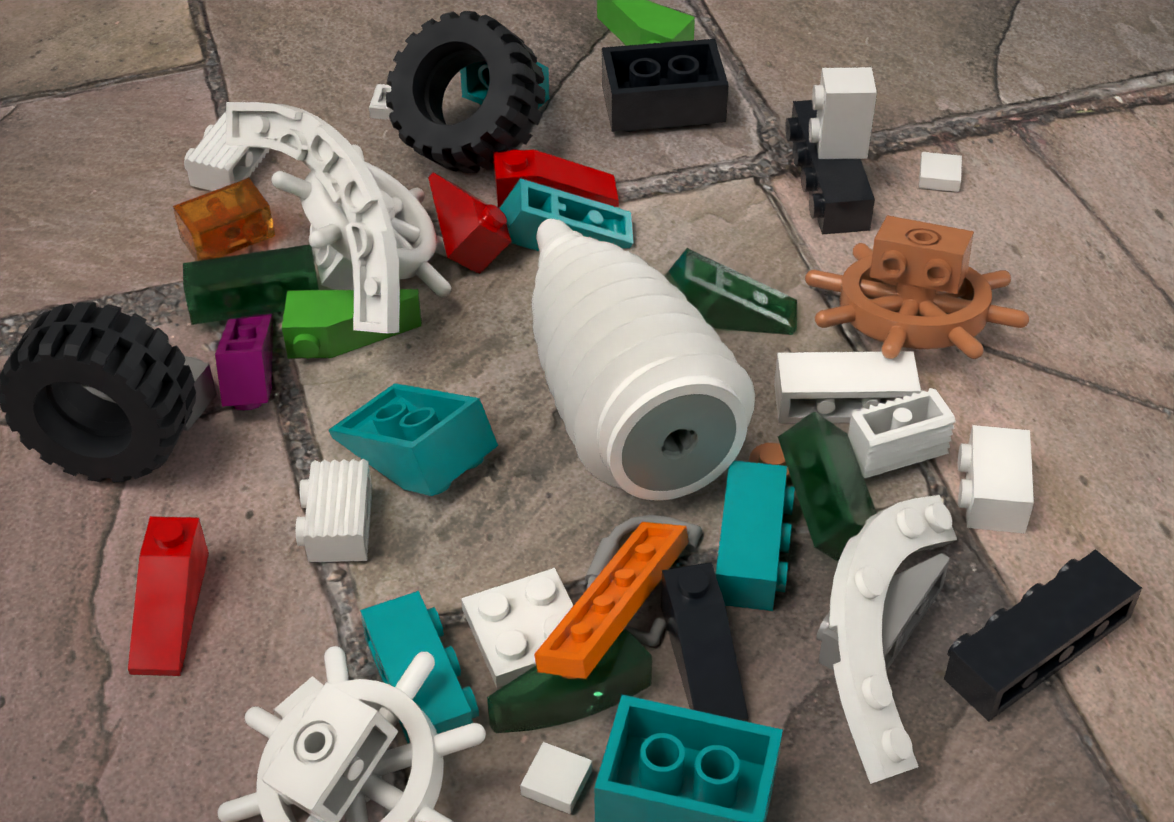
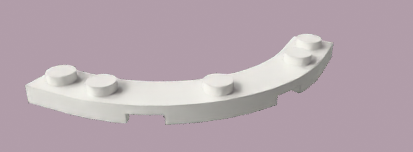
(348, 183)
(857, 616)

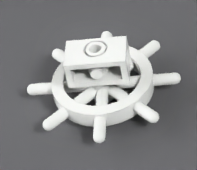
(330, 240)
(334, 752)

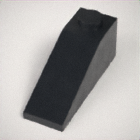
(702, 640)

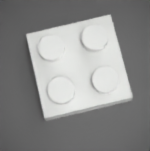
(515, 621)

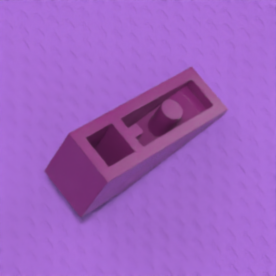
(245, 362)

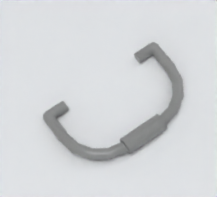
(608, 548)

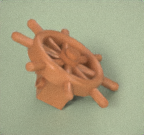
(915, 290)

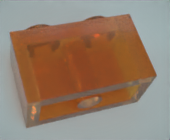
(224, 220)

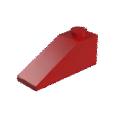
(553, 173)
(469, 227)
(166, 594)

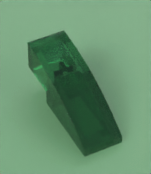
(551, 700)

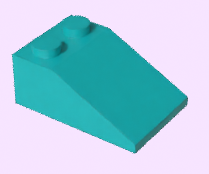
(418, 436)

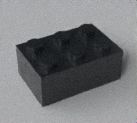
(664, 85)

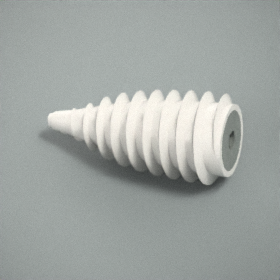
(635, 369)

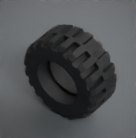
(429, 66)
(120, 359)

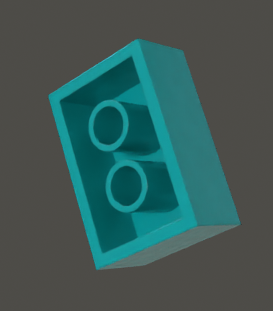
(685, 766)

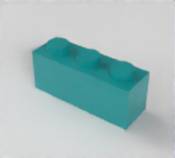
(754, 535)
(395, 636)

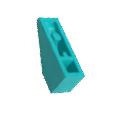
(533, 203)

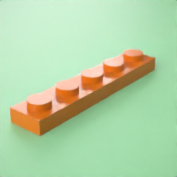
(611, 601)

